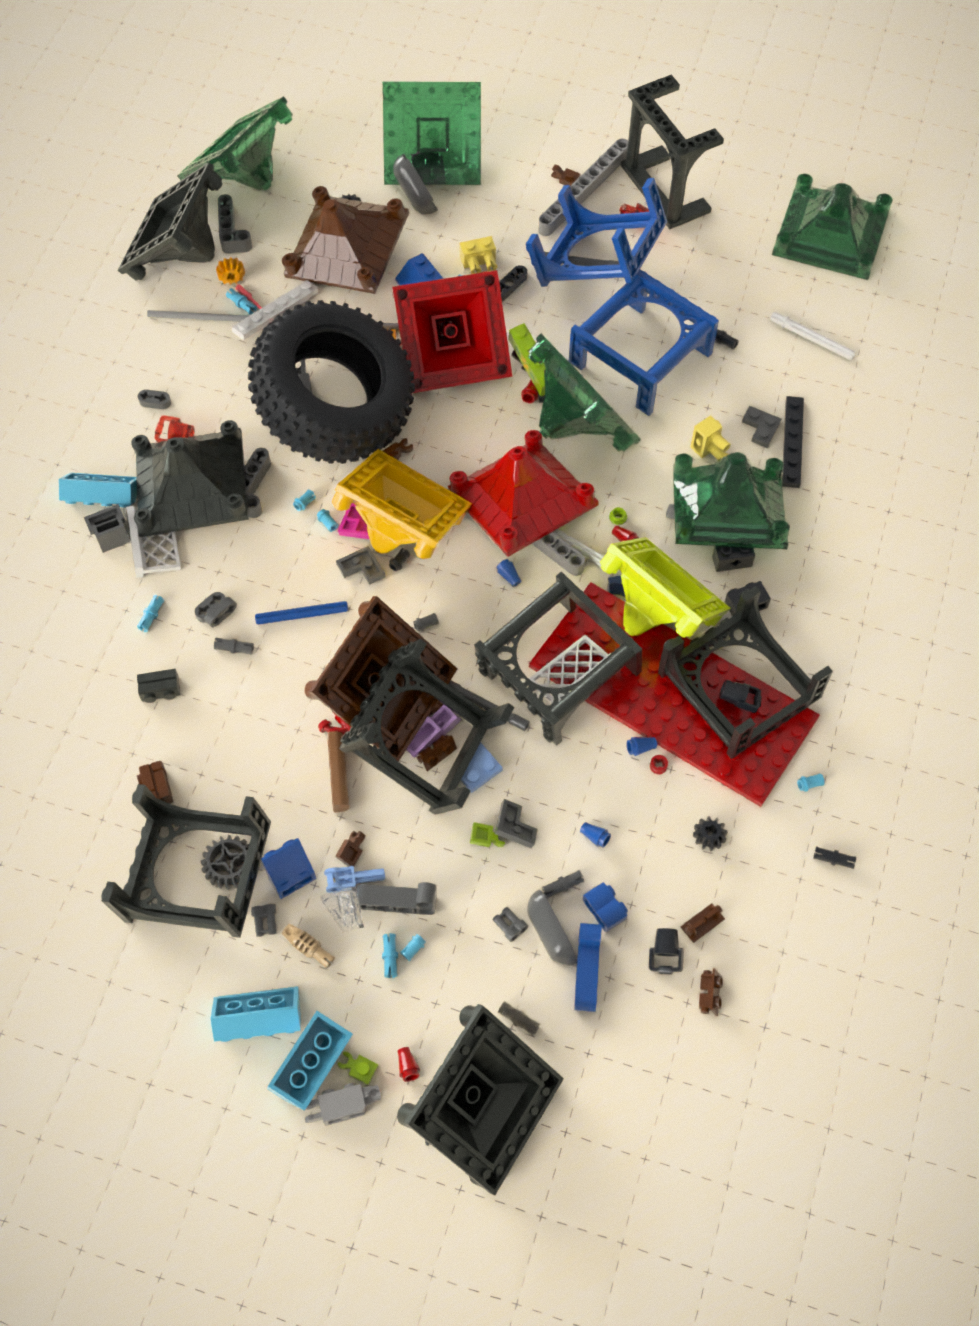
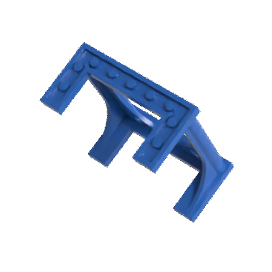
(583, 220)
(635, 295)

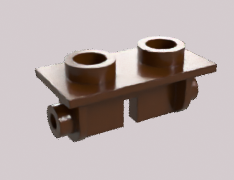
(442, 748)
(703, 922)
(712, 983)

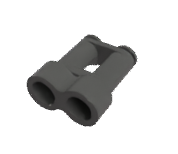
(261, 912)
(515, 929)

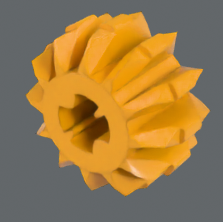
(230, 270)

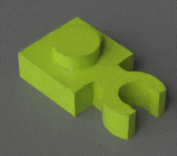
(483, 835)
(361, 1068)

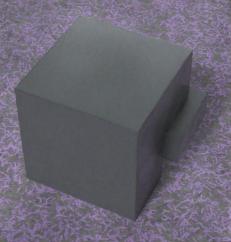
(108, 528)

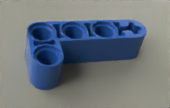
(587, 967)

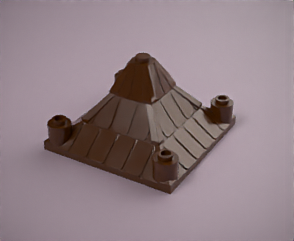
(346, 242)
(357, 667)

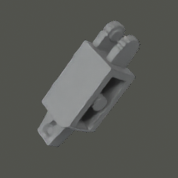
(343, 1103)

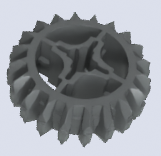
(210, 867)

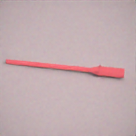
(243, 291)

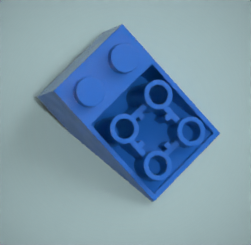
(288, 868)

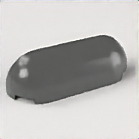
(413, 186)
(550, 929)

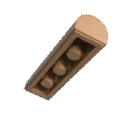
(338, 773)

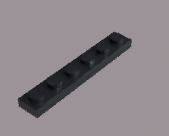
(792, 442)

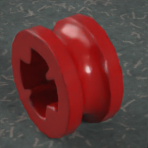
(657, 759)

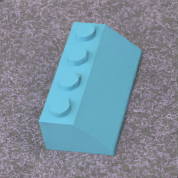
(98, 489)
(256, 1014)
(309, 1061)

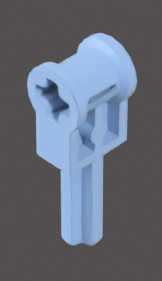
(346, 877)

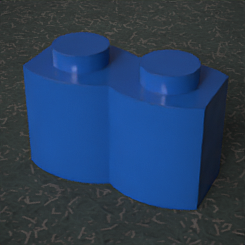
(605, 906)

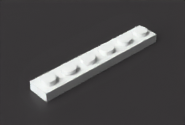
(265, 315)

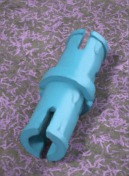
(241, 301)
(150, 613)
(389, 955)

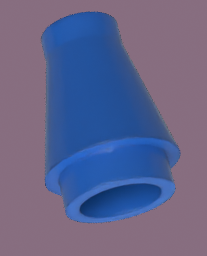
(508, 572)
(640, 745)
(597, 835)

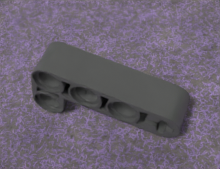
(230, 239)
(255, 472)
(398, 899)

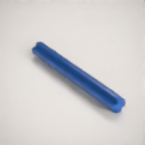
(301, 612)

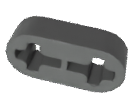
(154, 399)
(207, 605)
(220, 612)

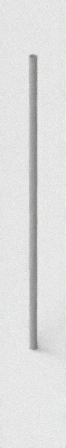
(219, 317)

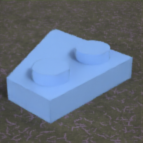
(481, 769)

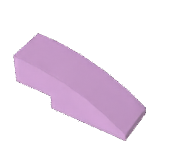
(432, 729)

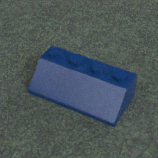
(417, 270)

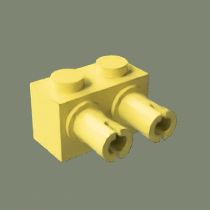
(477, 253)
(708, 439)

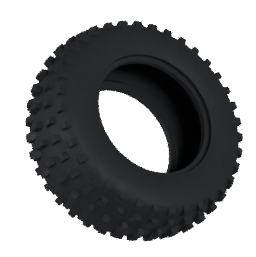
(307, 421)

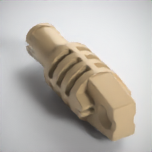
(307, 944)

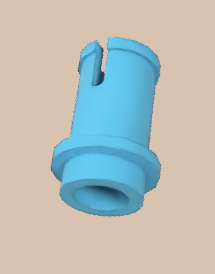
(301, 502)
(325, 517)
(807, 783)
(413, 947)

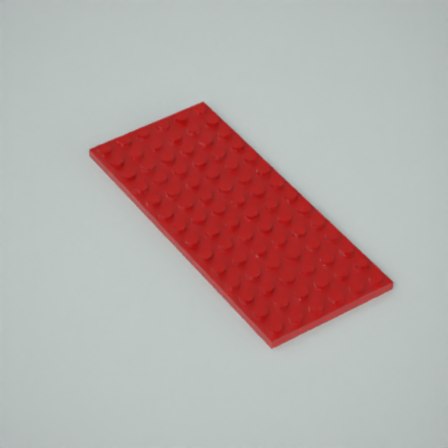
(661, 711)

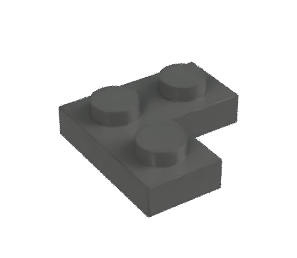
(764, 422)
(363, 561)
(510, 826)

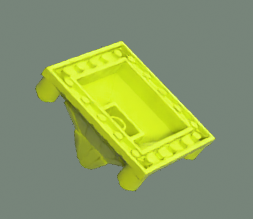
(660, 590)

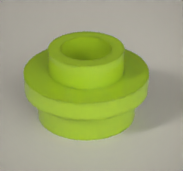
(618, 512)

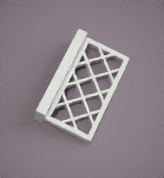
(139, 553)
(560, 661)

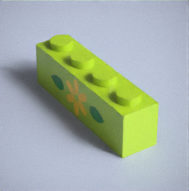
(522, 341)

